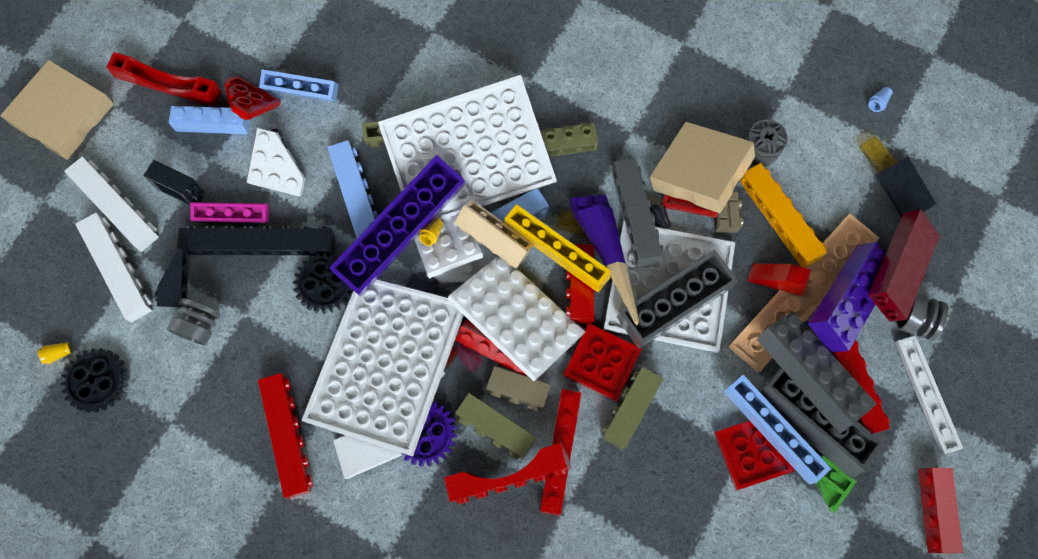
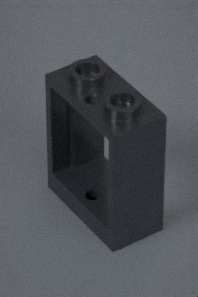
(173, 183)

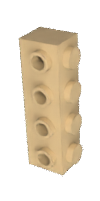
(493, 233)

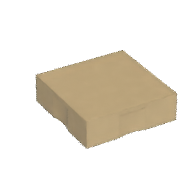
(57, 109)
(703, 166)

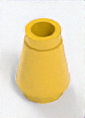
(430, 233)
(52, 353)

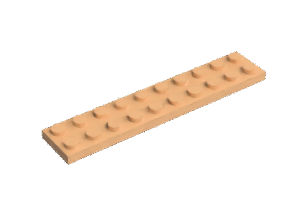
(823, 274)

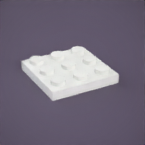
(450, 251)

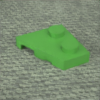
(834, 486)

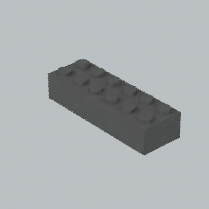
(678, 298)
(816, 372)
(849, 450)

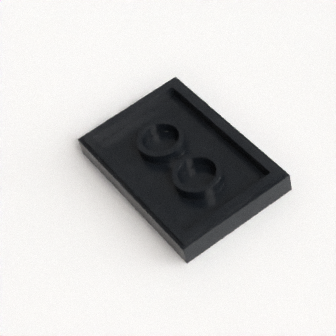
(905, 187)

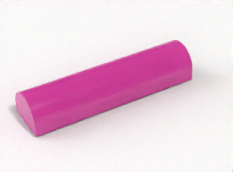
(229, 212)

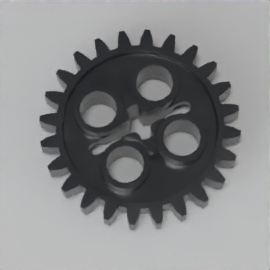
(314, 297)
(99, 396)

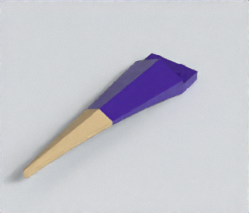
(599, 225)

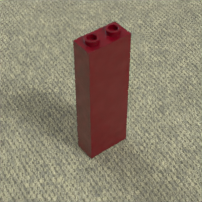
(904, 266)

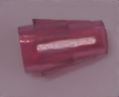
(469, 358)

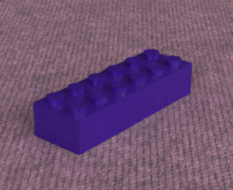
(847, 301)

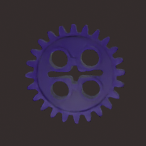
(439, 444)

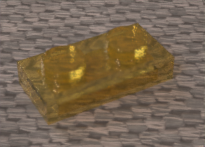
(877, 154)
(568, 223)

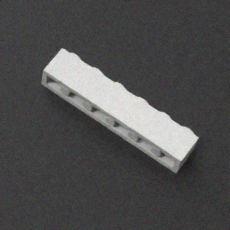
(110, 202)
(113, 267)

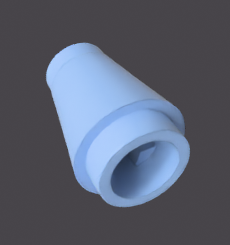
(879, 101)

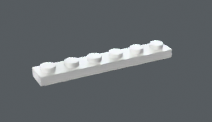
(928, 395)

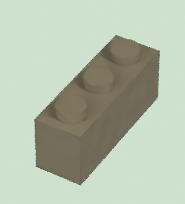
(518, 389)

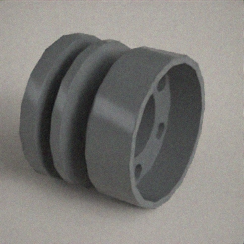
(768, 140)
(925, 318)
(193, 322)

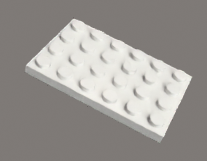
(516, 317)

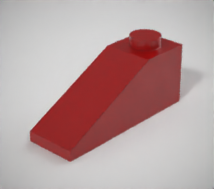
(781, 277)

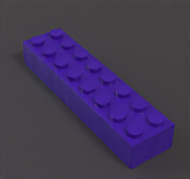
(397, 226)

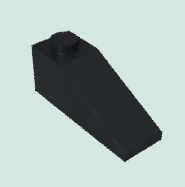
(174, 281)

